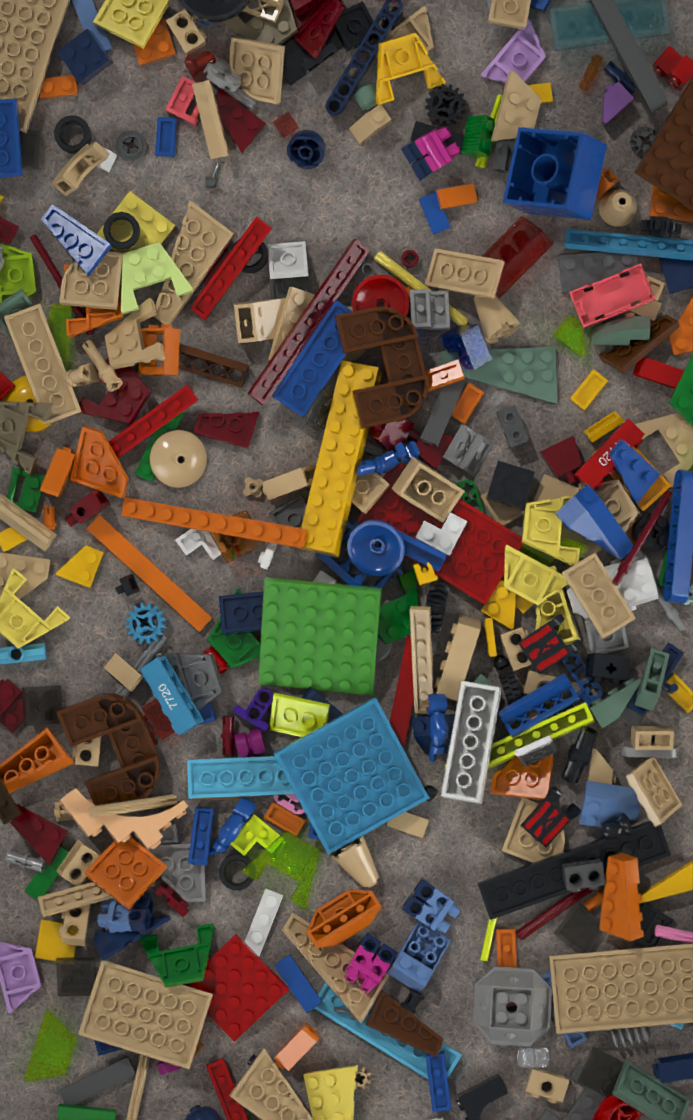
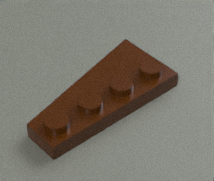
(626, 356)
(398, 1023)

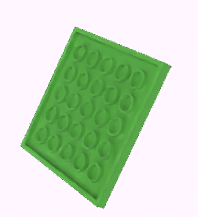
(319, 636)

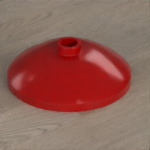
(381, 289)

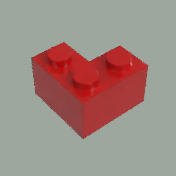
(674, 68)

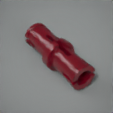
(228, 735)

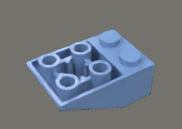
(419, 956)

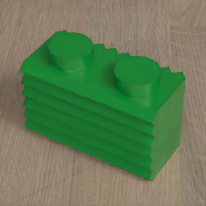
(478, 136)

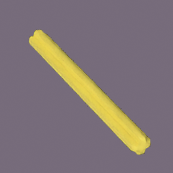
(414, 283)

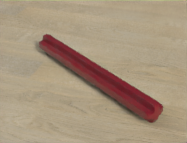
(551, 913)

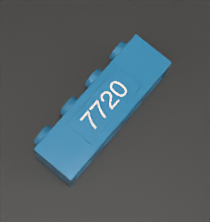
(171, 695)

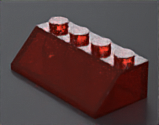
(519, 251)

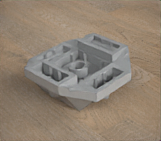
(514, 985)

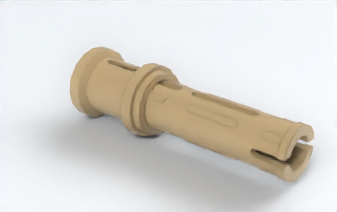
(105, 372)

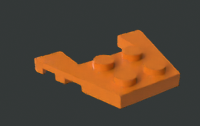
(94, 317)

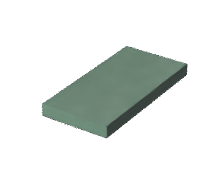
(649, 1095)

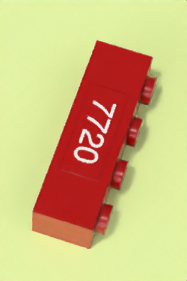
(600, 462)

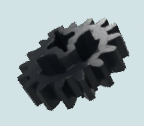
(456, 98)
(660, 227)

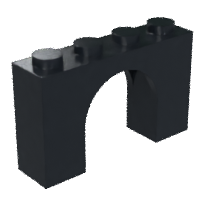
(478, 1096)

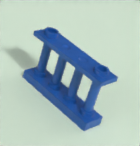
(343, 567)

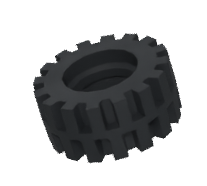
(510, 687)

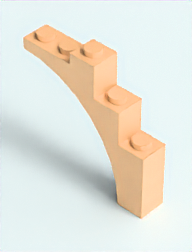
(120, 826)

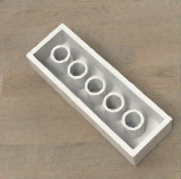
(471, 742)

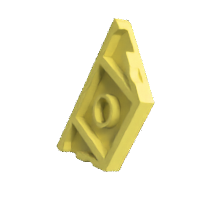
(530, 577)

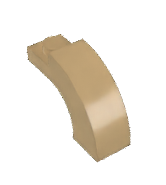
(78, 167)

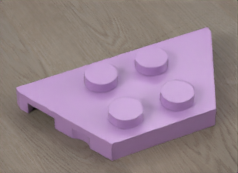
(520, 55)
(17, 974)

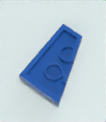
(634, 470)

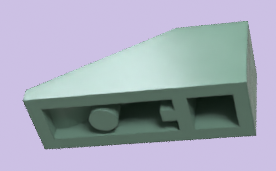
(652, 679)

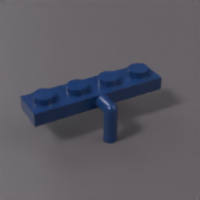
(674, 657)

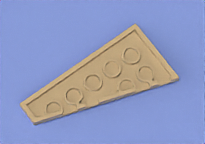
(331, 966)
(268, 1093)

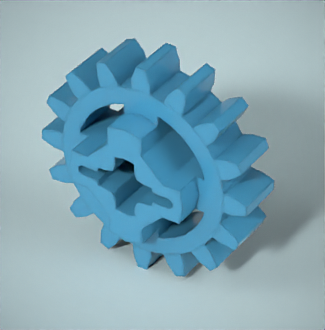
(141, 629)

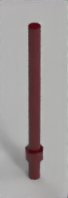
(56, 275)
(625, 566)

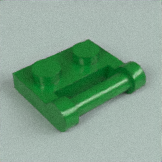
(30, 492)

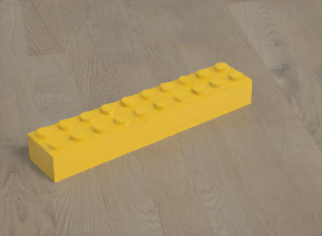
(338, 462)

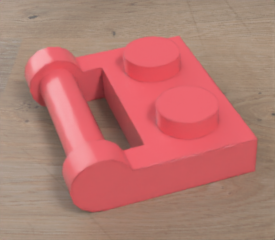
(181, 101)

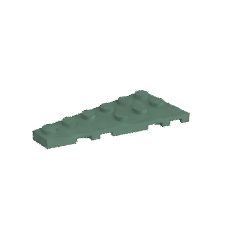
(517, 370)

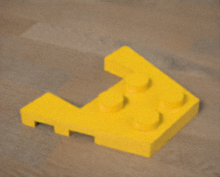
(400, 58)

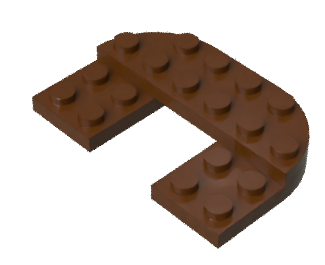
(401, 360)
(130, 739)

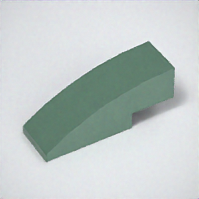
(621, 331)

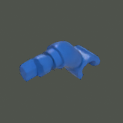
(389, 460)
(438, 724)
(233, 826)

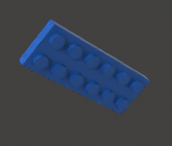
(313, 365)

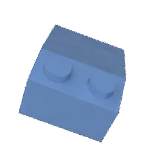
(606, 803)

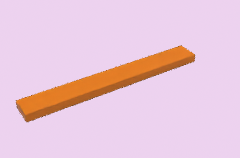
(149, 573)

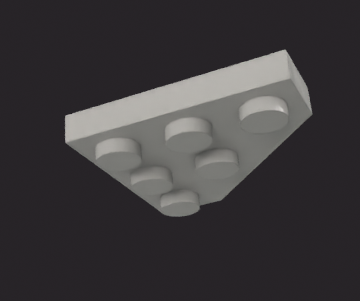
(184, 878)

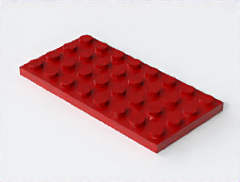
(479, 554)

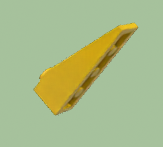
(675, 883)

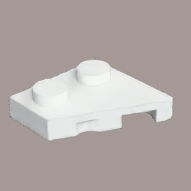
(266, 557)

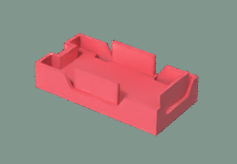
(612, 296)

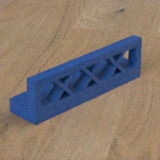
(422, 552)
(536, 702)

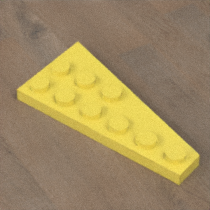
(331, 1093)

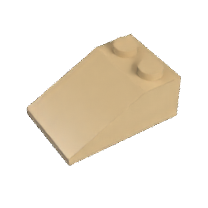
(427, 489)

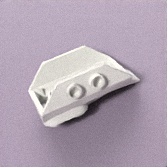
(635, 587)

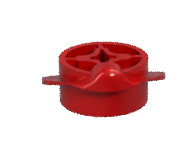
(615, 1109)

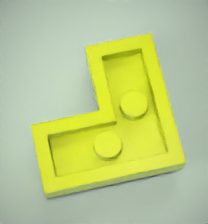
(254, 831)

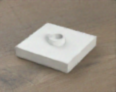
(287, 260)

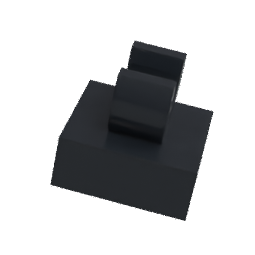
(128, 585)

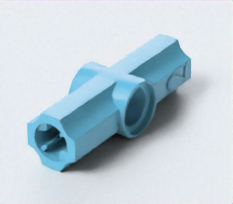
(29, 653)

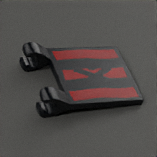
(546, 646)
(549, 820)

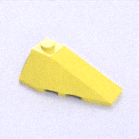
(554, 606)

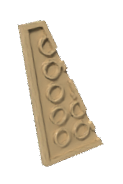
(194, 253)

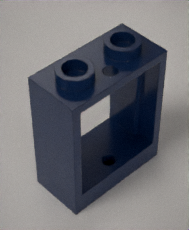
(673, 1068)

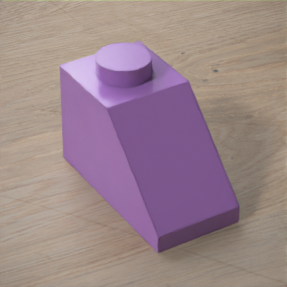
(614, 101)

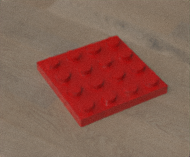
(240, 987)

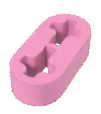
(286, 804)

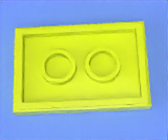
(297, 715)

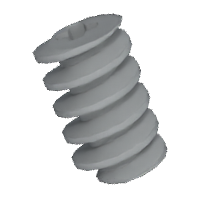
(629, 1034)

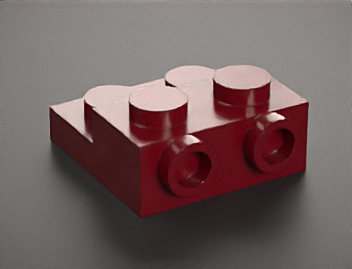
(11, 705)

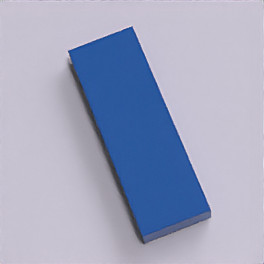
(201, 836)
(298, 983)
(438, 1082)

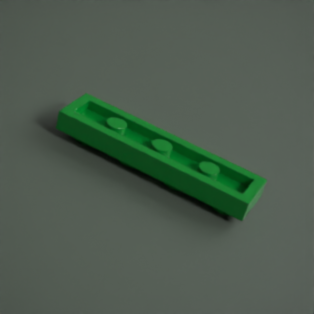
(144, 469)

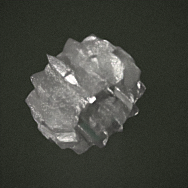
(533, 1057)

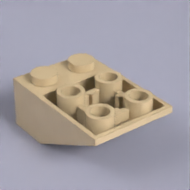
(258, 319)

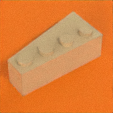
(459, 656)

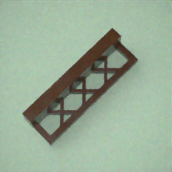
(216, 360)

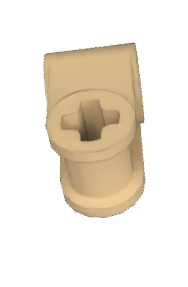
(82, 376)

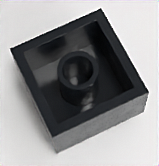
(510, 485)

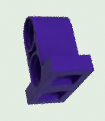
(261, 706)

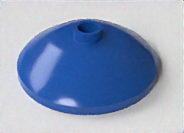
(368, 555)

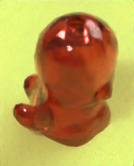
(199, 63)

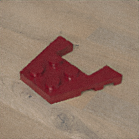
(122, 404)

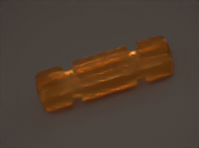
(590, 72)

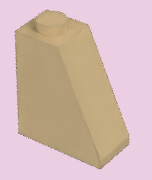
(289, 482)

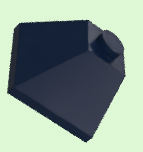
(421, 732)

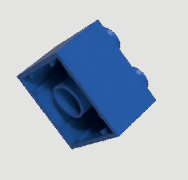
(554, 173)

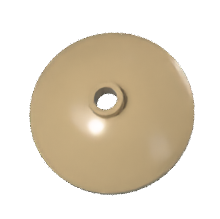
(165, 455)

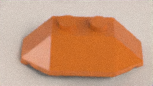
(343, 917)

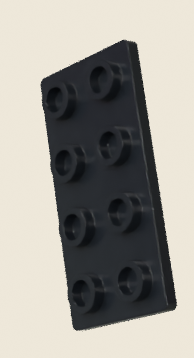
(300, 62)

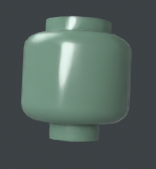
(366, 96)

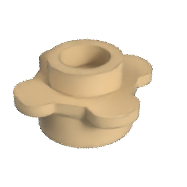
(249, 491)

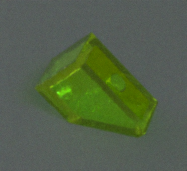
(571, 335)

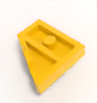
(502, 606)

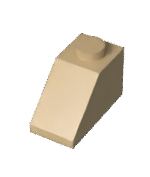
(370, 124)
(600, 770)

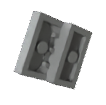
(430, 309)
(468, 450)

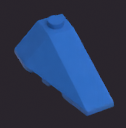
(594, 521)

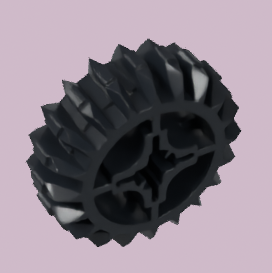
(437, 601)

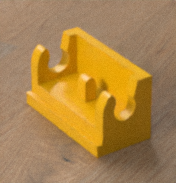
(425, 576)

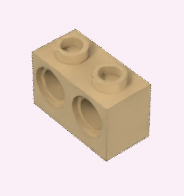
(183, 34)
(513, 650)
(652, 737)
(94, 747)
(74, 861)
(78, 923)

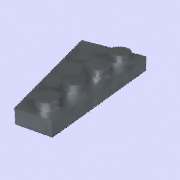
(589, 268)

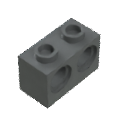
(512, 426)
(583, 869)

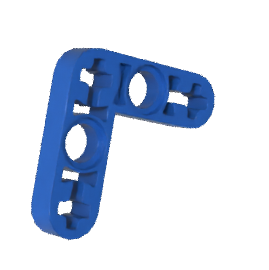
(584, 692)

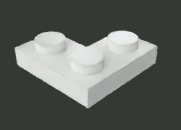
(195, 538)
(444, 538)

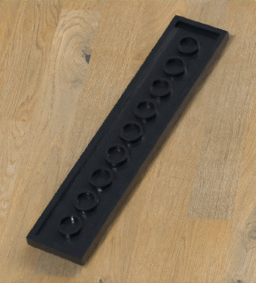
(545, 877)

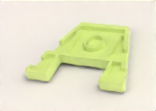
(145, 268)

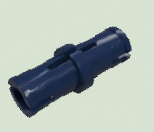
(618, 75)

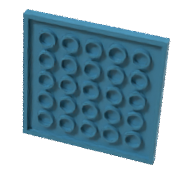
(351, 775)

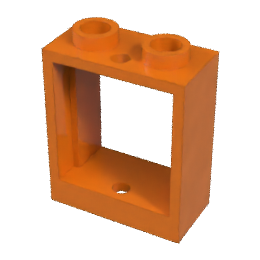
(171, 344)

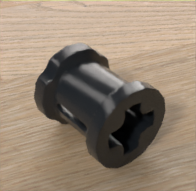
(412, 1001)

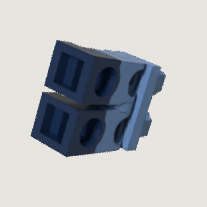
(436, 909)
(122, 920)

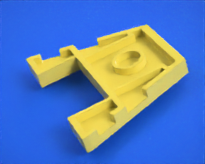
(543, 529)
(18, 621)

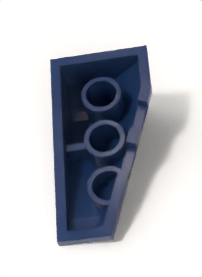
(111, 943)

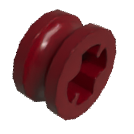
(404, 255)

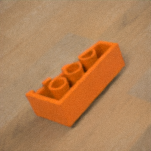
(34, 761)
(621, 898)

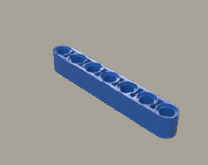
(680, 540)

